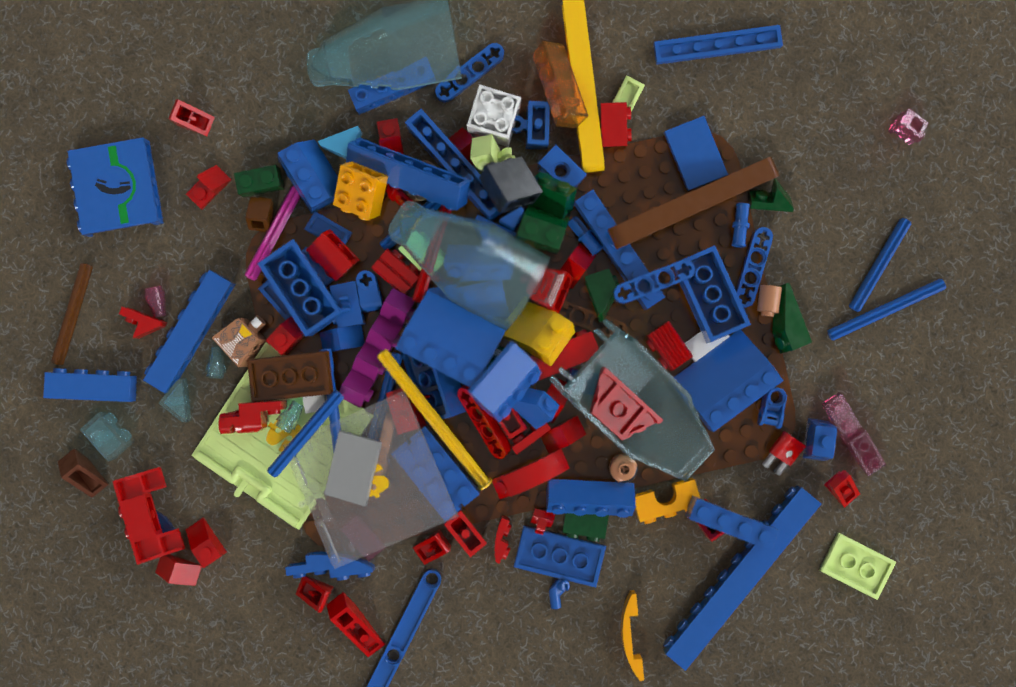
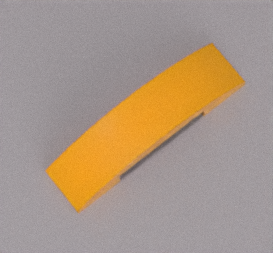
(630, 609)

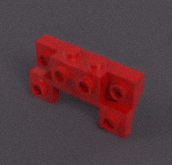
(141, 516)

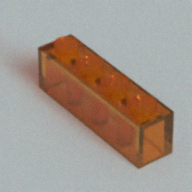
(559, 85)

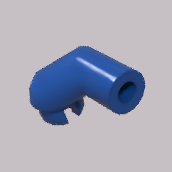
(556, 591)

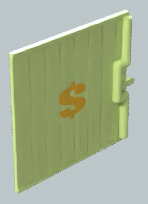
(247, 456)

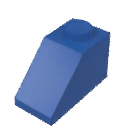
(536, 407)

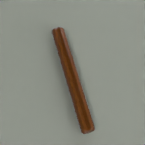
(71, 314)

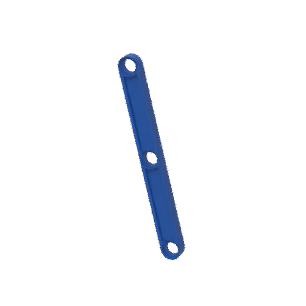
(405, 630)

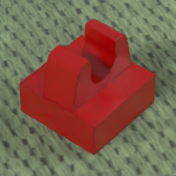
(542, 520)

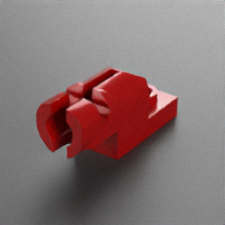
(250, 417)

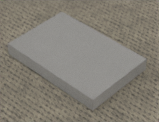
(353, 468)

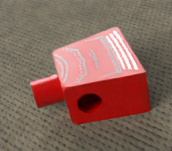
(552, 289)

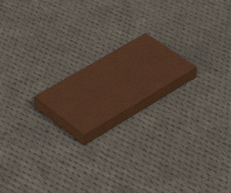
(290, 376)

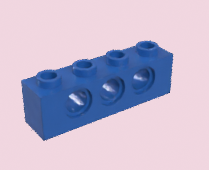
(368, 98)

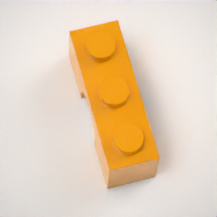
(649, 508)

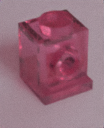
(909, 126)

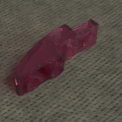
(853, 435)

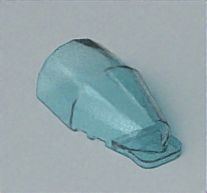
(390, 48)
(471, 261)

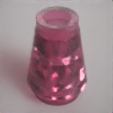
(156, 300)

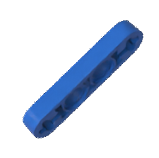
(467, 70)
(750, 266)
(652, 278)

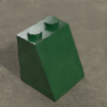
(542, 229)

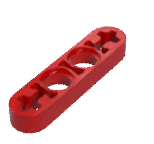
(496, 442)

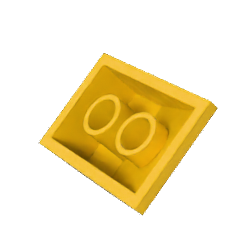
(540, 332)

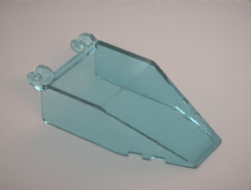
(673, 446)

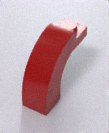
(531, 474)

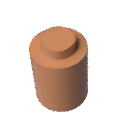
(769, 300)

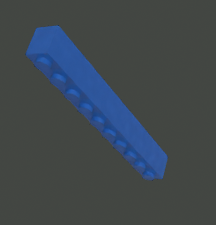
(738, 579)

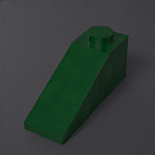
(788, 324)

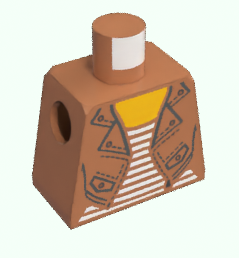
(241, 339)

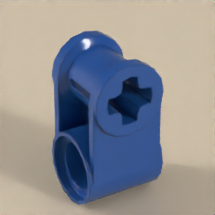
(369, 296)
(772, 409)

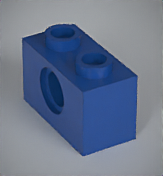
(557, 158)

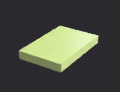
(857, 566)

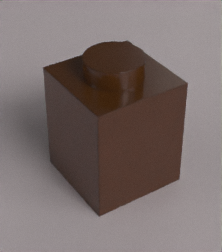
(259, 214)

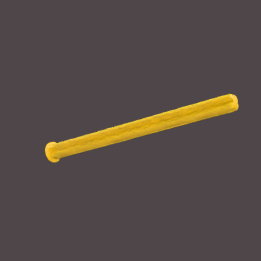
(434, 419)

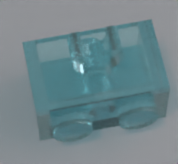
(107, 435)

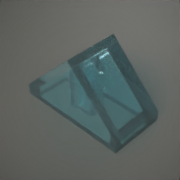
(177, 401)

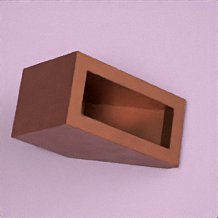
(81, 473)

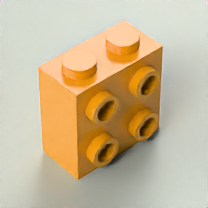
(360, 190)

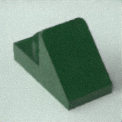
(775, 200)

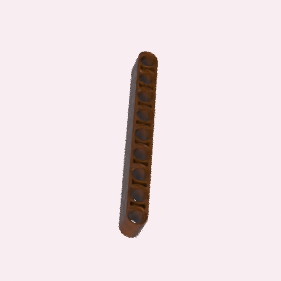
(693, 202)

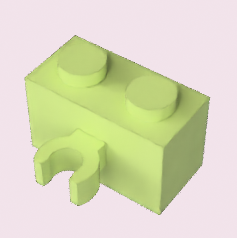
(485, 150)

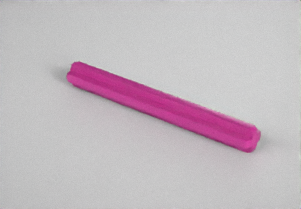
(273, 233)

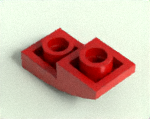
(501, 545)

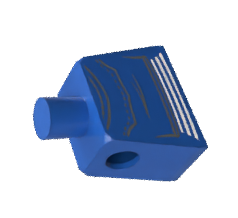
(820, 440)

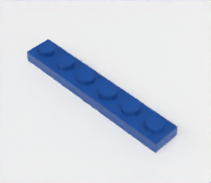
(718, 44)

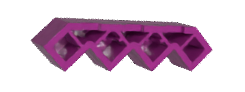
(381, 336)

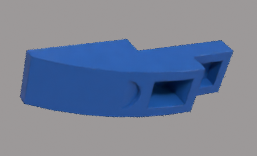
(319, 564)

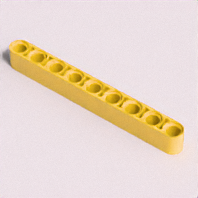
(580, 59)

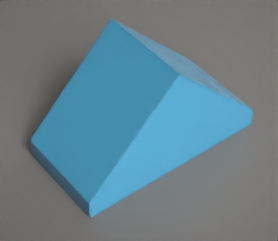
(339, 142)

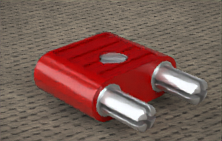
(786, 449)

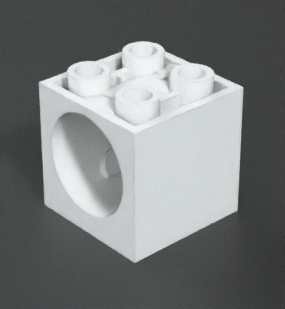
(494, 114)

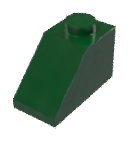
(600, 289)

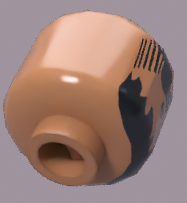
(617, 463)

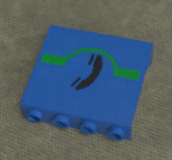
(114, 186)

